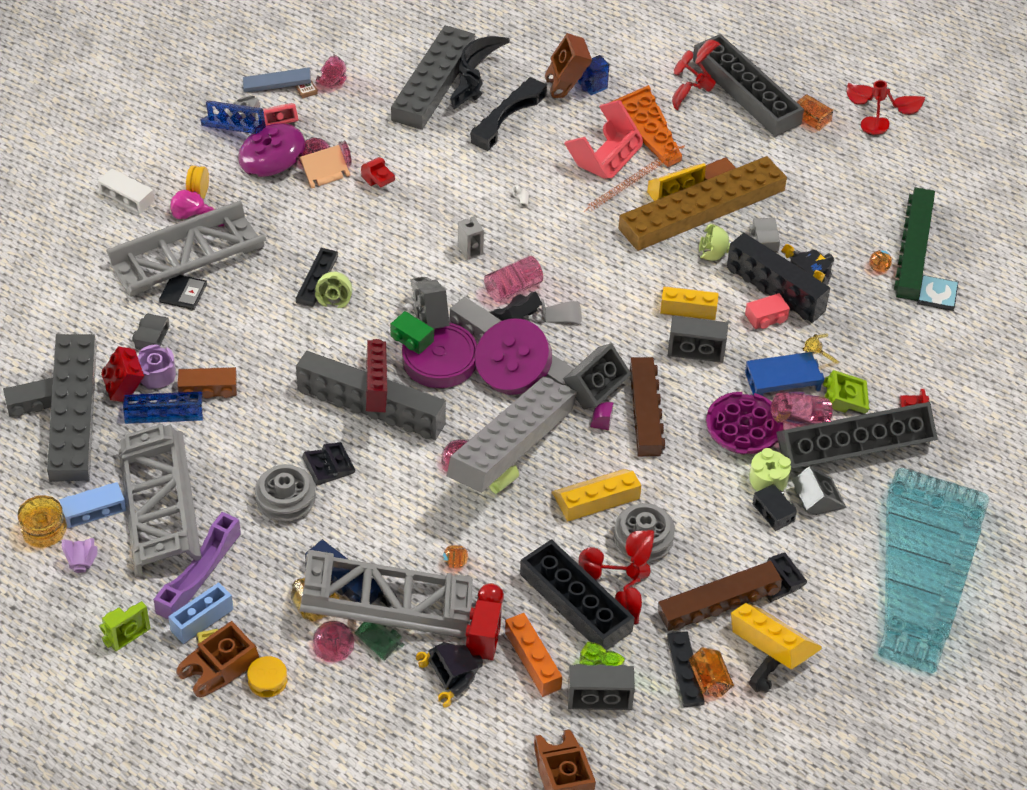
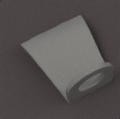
(562, 313)

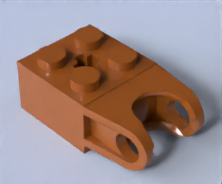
(567, 64)
(219, 659)
(563, 764)

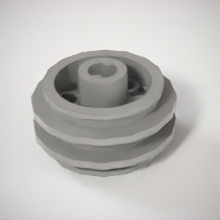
(288, 501)
(643, 518)

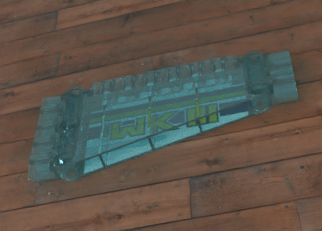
(928, 558)

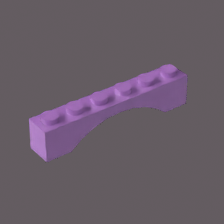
(218, 541)

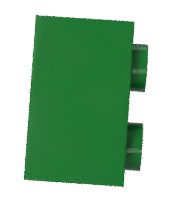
(411, 332)

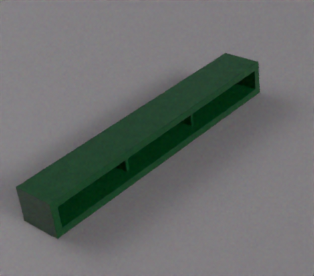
(915, 244)

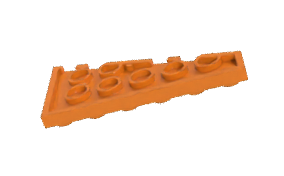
(651, 123)

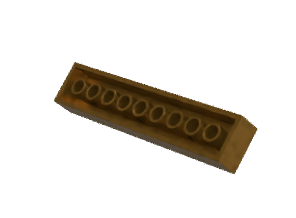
(702, 203)

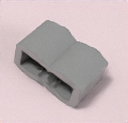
(766, 232)

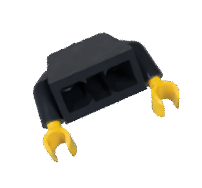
(811, 262)
(453, 666)

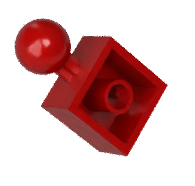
(485, 622)

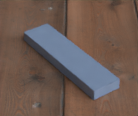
(277, 80)

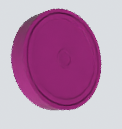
(513, 356)
(445, 361)

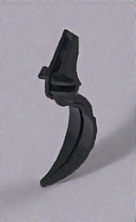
(470, 77)

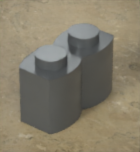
(150, 331)

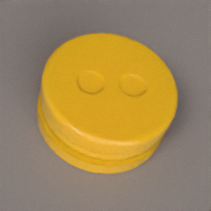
(197, 180)
(267, 676)

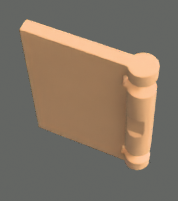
(324, 166)

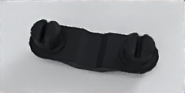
(759, 680)

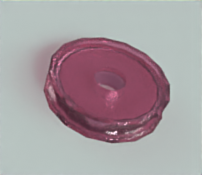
(346, 152)

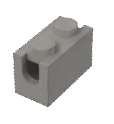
(470, 234)

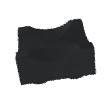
(519, 307)

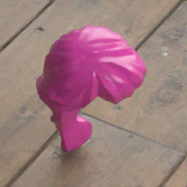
(187, 204)

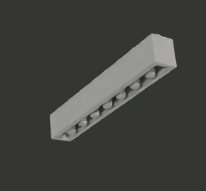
(478, 321)

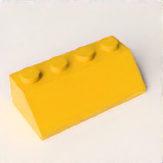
(598, 494)
(772, 636)

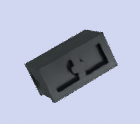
(774, 507)

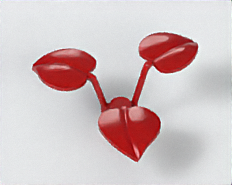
(703, 80)
(874, 125)
(639, 547)

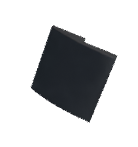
(336, 459)
(791, 577)

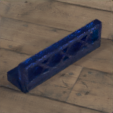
(234, 122)
(163, 409)

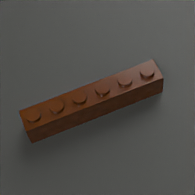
(645, 407)
(719, 596)

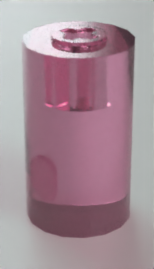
(513, 278)
(800, 409)

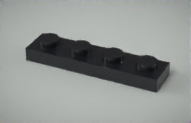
(322, 264)
(688, 685)

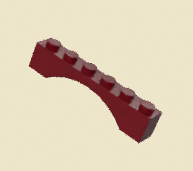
(376, 376)

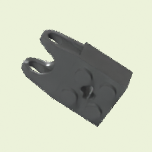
(430, 302)

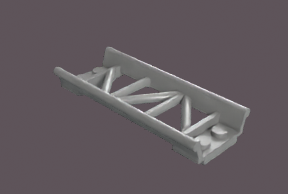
(128, 267)
(138, 448)
(456, 593)

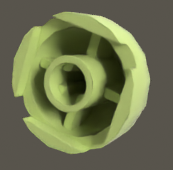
(716, 241)
(332, 286)

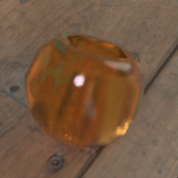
(880, 261)
(455, 556)

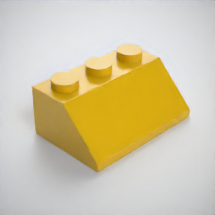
(676, 181)
(689, 303)

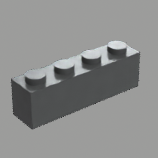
(28, 397)

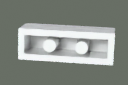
(126, 190)

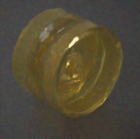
(42, 521)

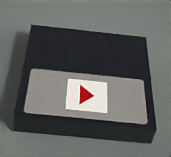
(183, 291)

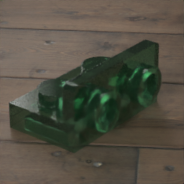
(379, 638)

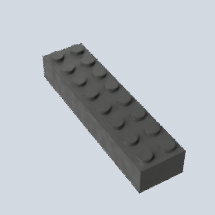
(431, 78)
(751, 87)
(347, 388)
(72, 408)
(858, 435)

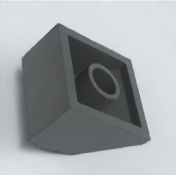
(817, 492)

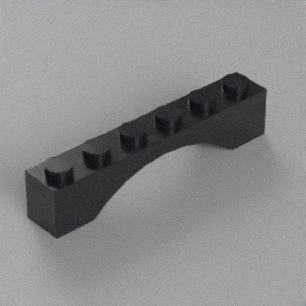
(528, 94)

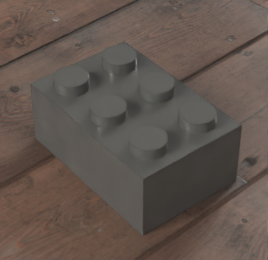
(698, 339)
(597, 376)
(601, 687)

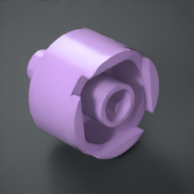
(157, 366)

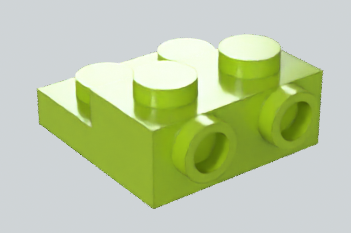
(846, 392)
(124, 627)

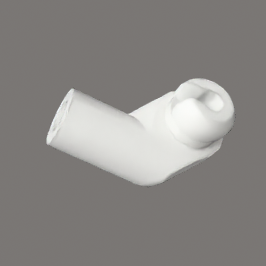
(521, 194)

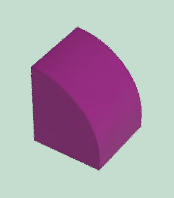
(602, 416)

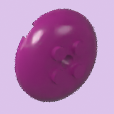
(271, 150)
(742, 423)

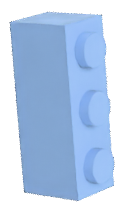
(92, 505)
(200, 613)

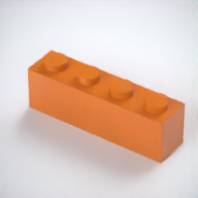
(533, 654)

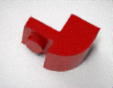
(377, 173)

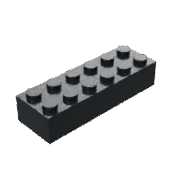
(778, 275)
(576, 595)

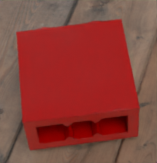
(122, 373)

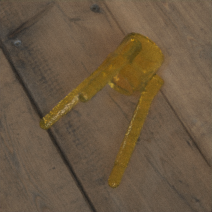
(815, 346)

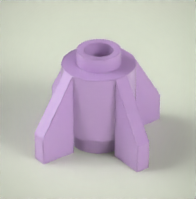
(79, 554)

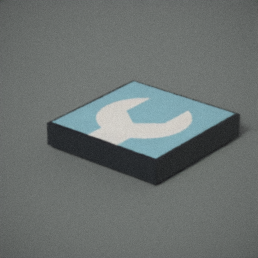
(938, 293)

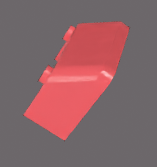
(621, 143)

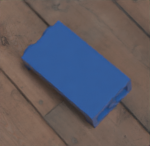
(783, 373)

